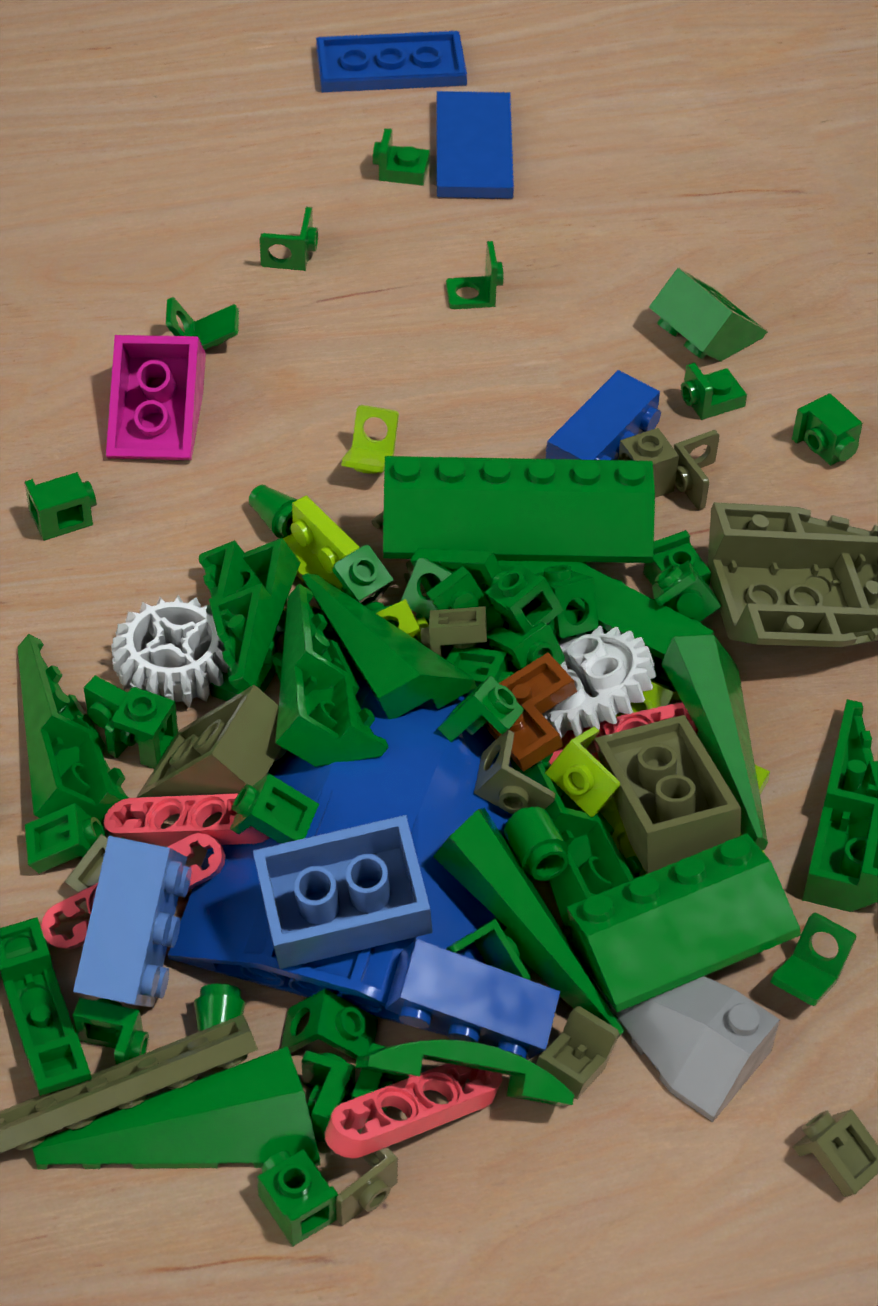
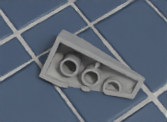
(701, 1040)

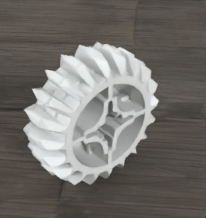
(165, 648)

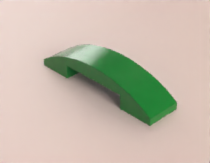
(40, 1009)
(526, 1079)

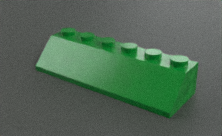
(520, 508)

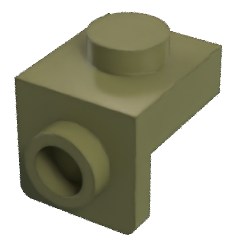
(580, 1051)

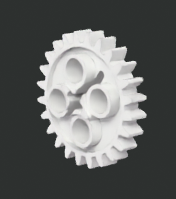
(608, 667)

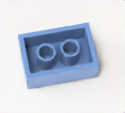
(343, 891)
(132, 922)

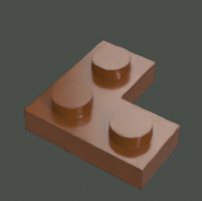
(537, 690)

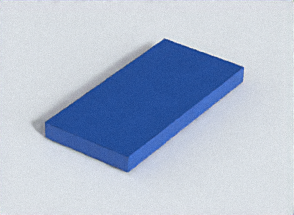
(391, 61)
(474, 145)

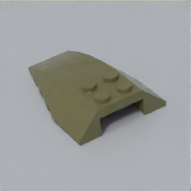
(793, 576)

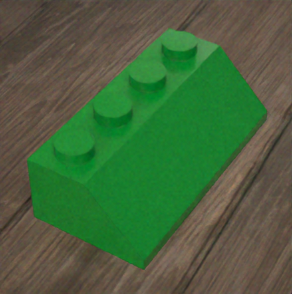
(682, 922)

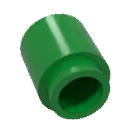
(537, 843)

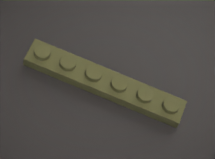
(126, 1083)

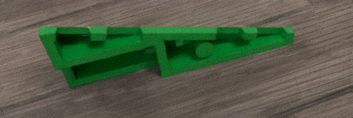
(391, 661)

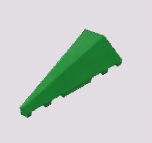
(248, 601)
(318, 693)
(714, 699)
(62, 743)
(846, 842)
(592, 853)
(491, 873)
(222, 1118)

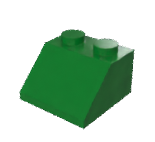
(704, 318)

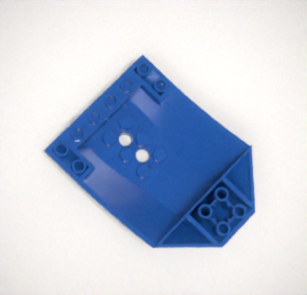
(415, 777)

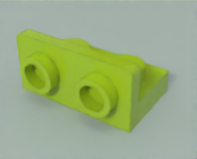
(317, 541)

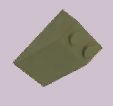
(220, 750)
(668, 792)

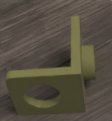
(689, 473)
(505, 785)
(371, 1188)

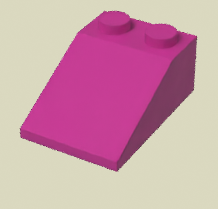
(155, 397)

